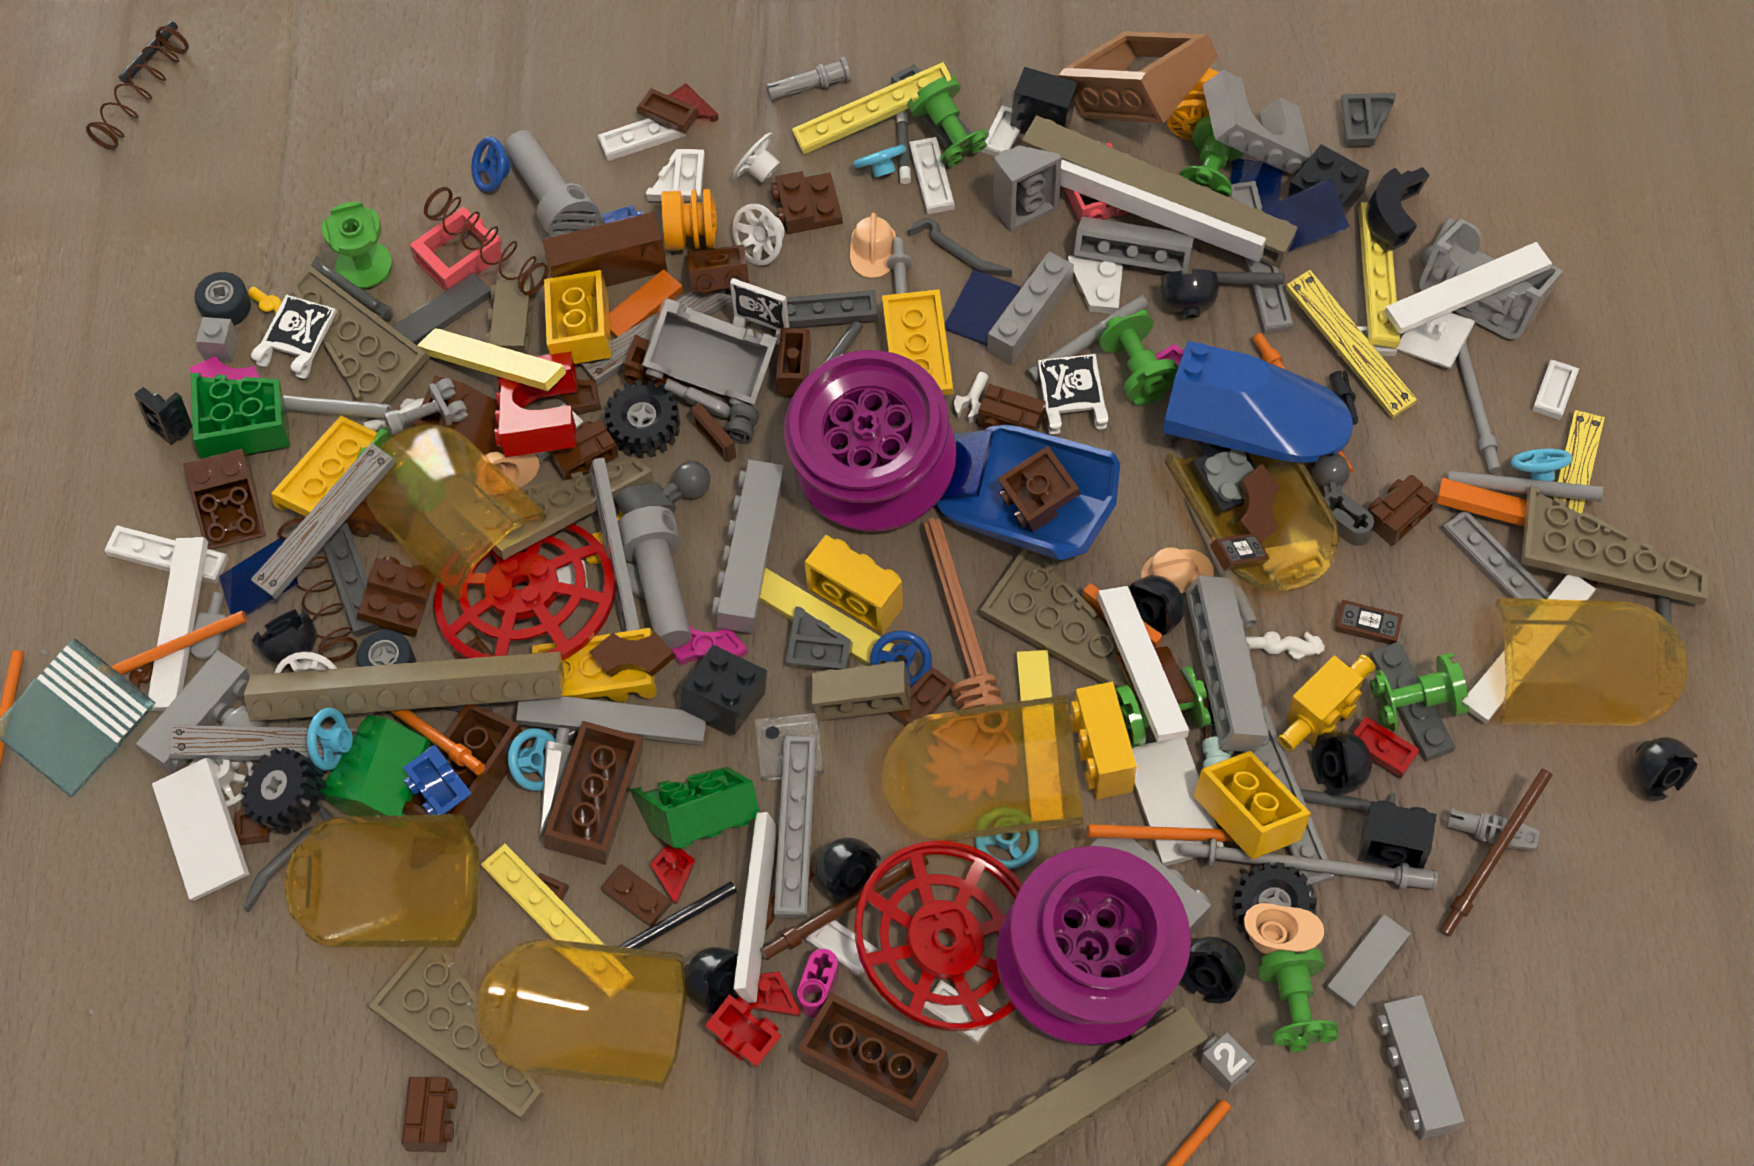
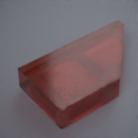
(689, 96)

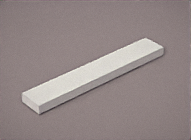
(1468, 287)
(178, 618)
(1142, 664)
(1490, 690)
(755, 907)

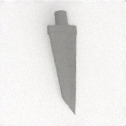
(556, 762)

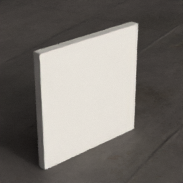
(1437, 340)

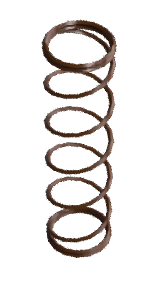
(97, 124)
(526, 274)
(336, 639)

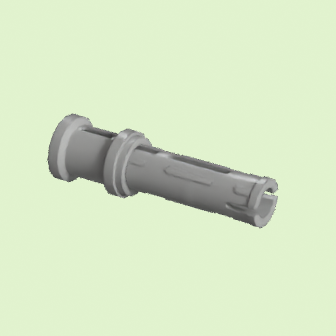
(821, 76)

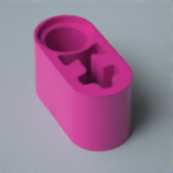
(811, 984)

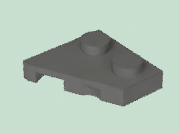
(1365, 116)
(816, 644)

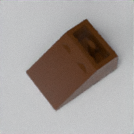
(481, 418)
(225, 498)

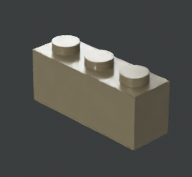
(511, 314)
(861, 690)

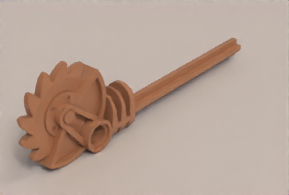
(980, 687)

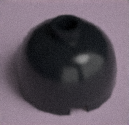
(1190, 292)
(1158, 602)
(285, 636)
(1341, 762)
(1662, 765)
(845, 867)
(1214, 969)
(711, 978)

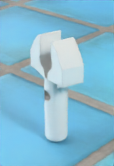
(972, 398)

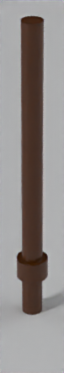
(1463, 904)
(793, 936)

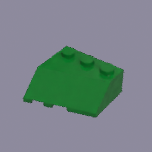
(237, 415)
(372, 771)
(697, 807)

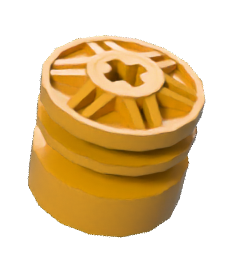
(1191, 109)
(688, 219)

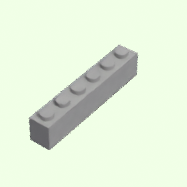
(749, 546)
(1226, 664)

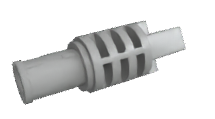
(1489, 826)

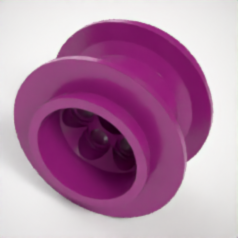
(856, 404)
(1066, 990)

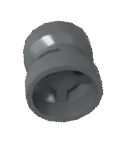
(741, 425)

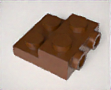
(806, 201)
(716, 267)
(1038, 489)
(396, 595)

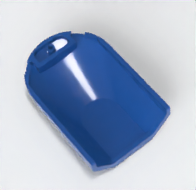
(1254, 407)
(1078, 521)

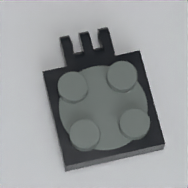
(1218, 474)

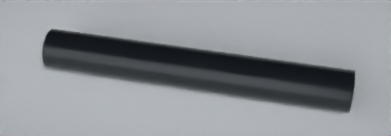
(147, 54)

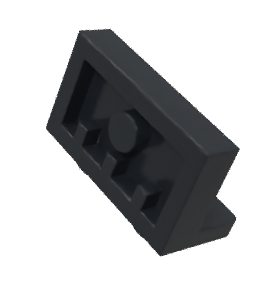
(165, 418)

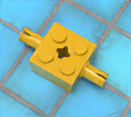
(1325, 701)

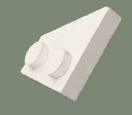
(682, 173)
(1098, 283)

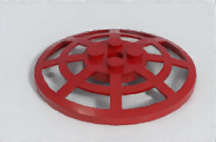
(532, 599)
(923, 931)

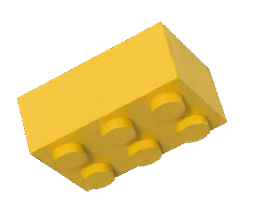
(578, 316)
(854, 584)
(1103, 741)
(1251, 804)

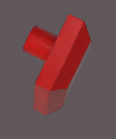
(673, 869)
(775, 996)

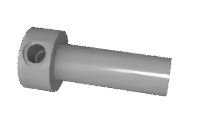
(561, 205)
(649, 540)

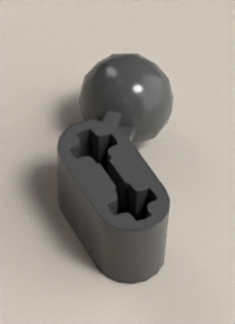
(689, 480)
(1352, 520)

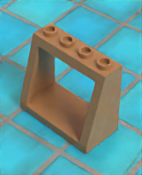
(1142, 96)

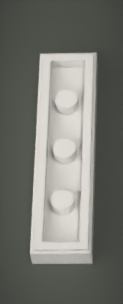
(158, 552)

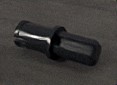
(1342, 389)

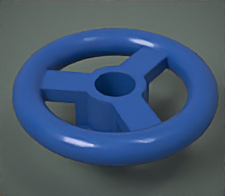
(494, 164)
(902, 648)

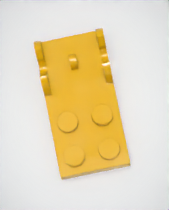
(918, 332)
(322, 466)
(589, 680)

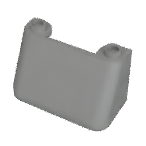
(1504, 312)
(708, 353)

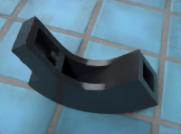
(1384, 213)

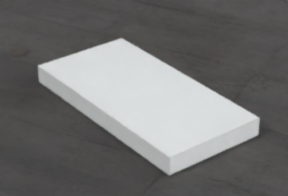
(1165, 792)
(200, 829)

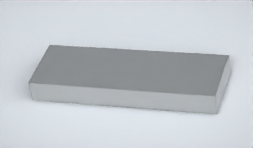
(1368, 961)

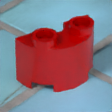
(742, 1032)

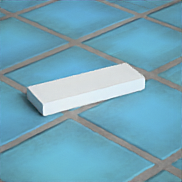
(635, 138)
(931, 176)

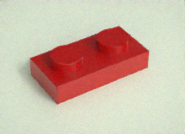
(1386, 747)

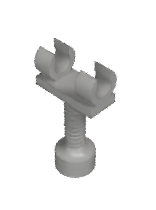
(439, 392)

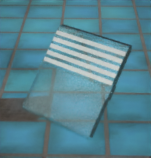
(73, 717)

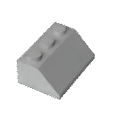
(1025, 185)

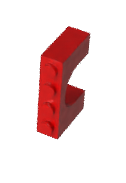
(535, 431)

